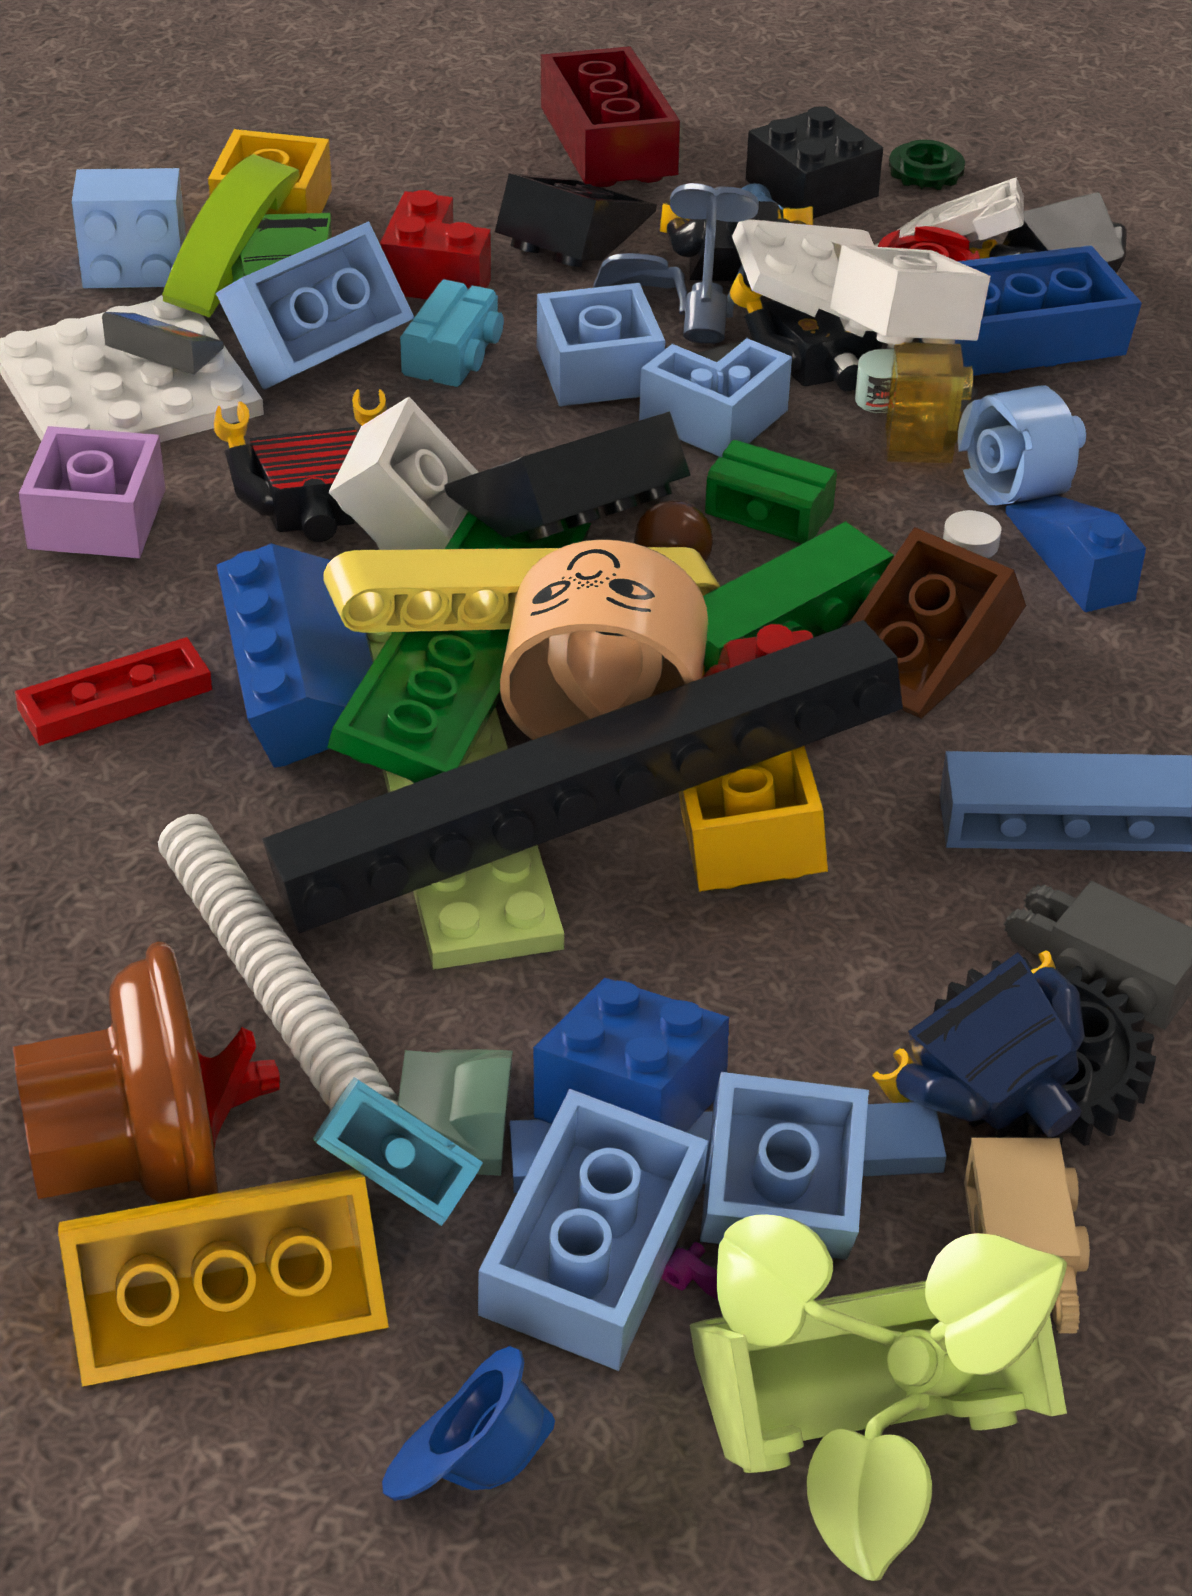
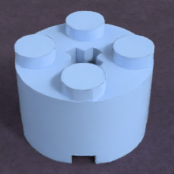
(1020, 445)

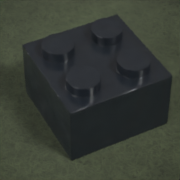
(814, 162)

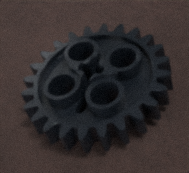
(1112, 1061)

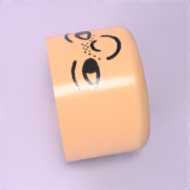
(566, 671)

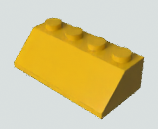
(222, 1276)

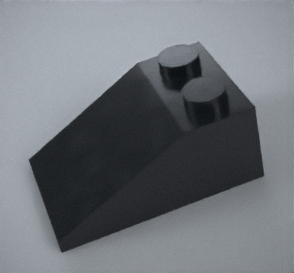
(568, 217)

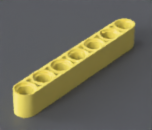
(448, 586)

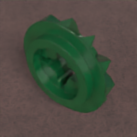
(910, 161)

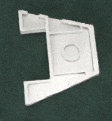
(976, 214)
(796, 262)

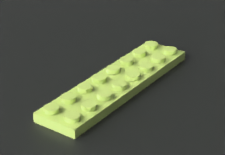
(494, 908)

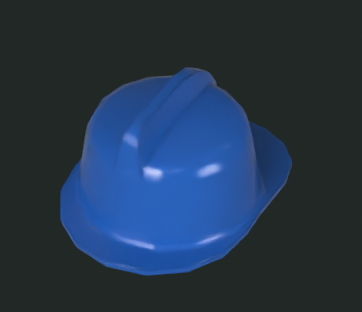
(477, 1436)

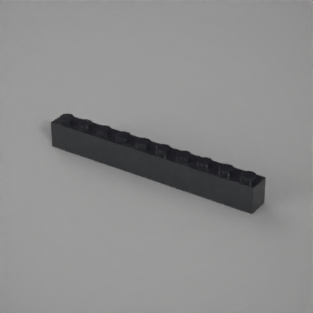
(582, 775)

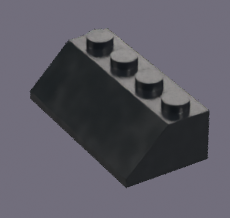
(576, 480)

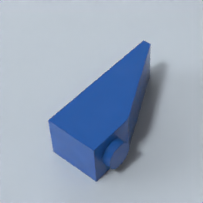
(1084, 548)

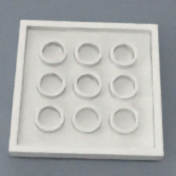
(76, 381)

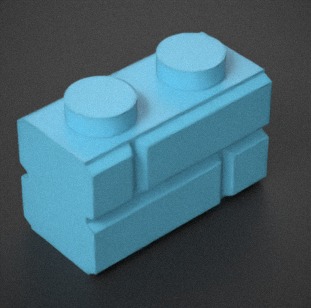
(451, 333)
(397, 1151)

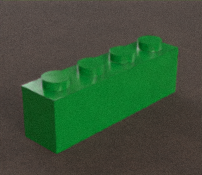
(803, 589)

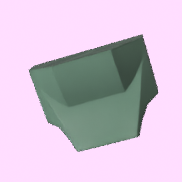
(461, 1098)

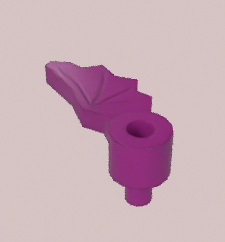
(685, 1267)

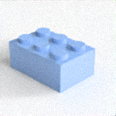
(315, 305)
(592, 1229)

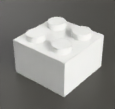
(909, 294)
(398, 478)

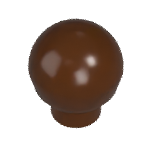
(675, 526)

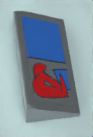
(159, 341)

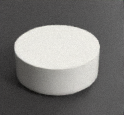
(974, 532)

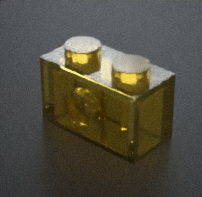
(925, 402)

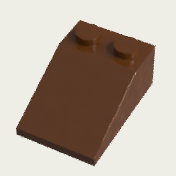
(940, 615)

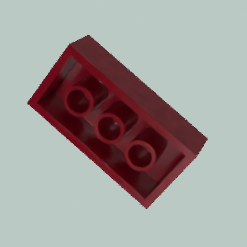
(610, 116)

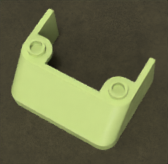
(835, 1379)

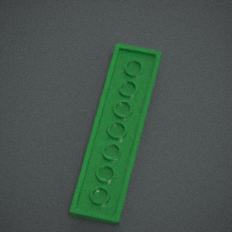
(433, 688)

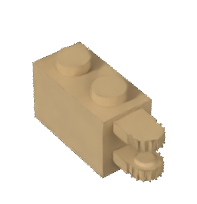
(1030, 1197)

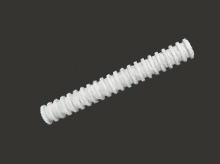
(268, 960)

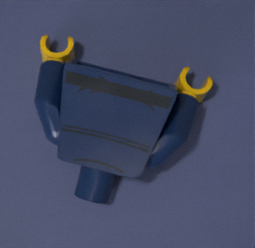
(997, 1050)

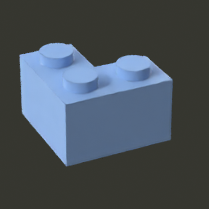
(717, 399)

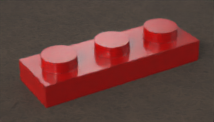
(113, 691)

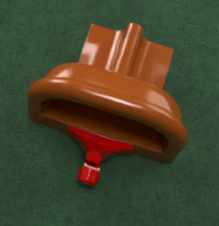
(136, 1094)

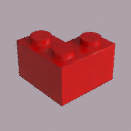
(429, 247)

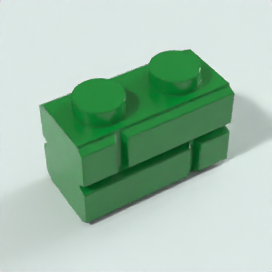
(770, 491)

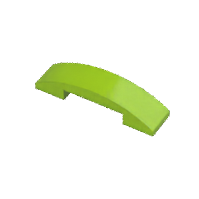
(224, 230)

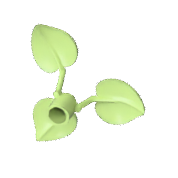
(991, 1302)

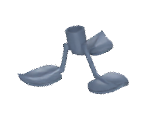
(706, 304)

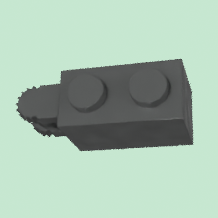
(1111, 939)

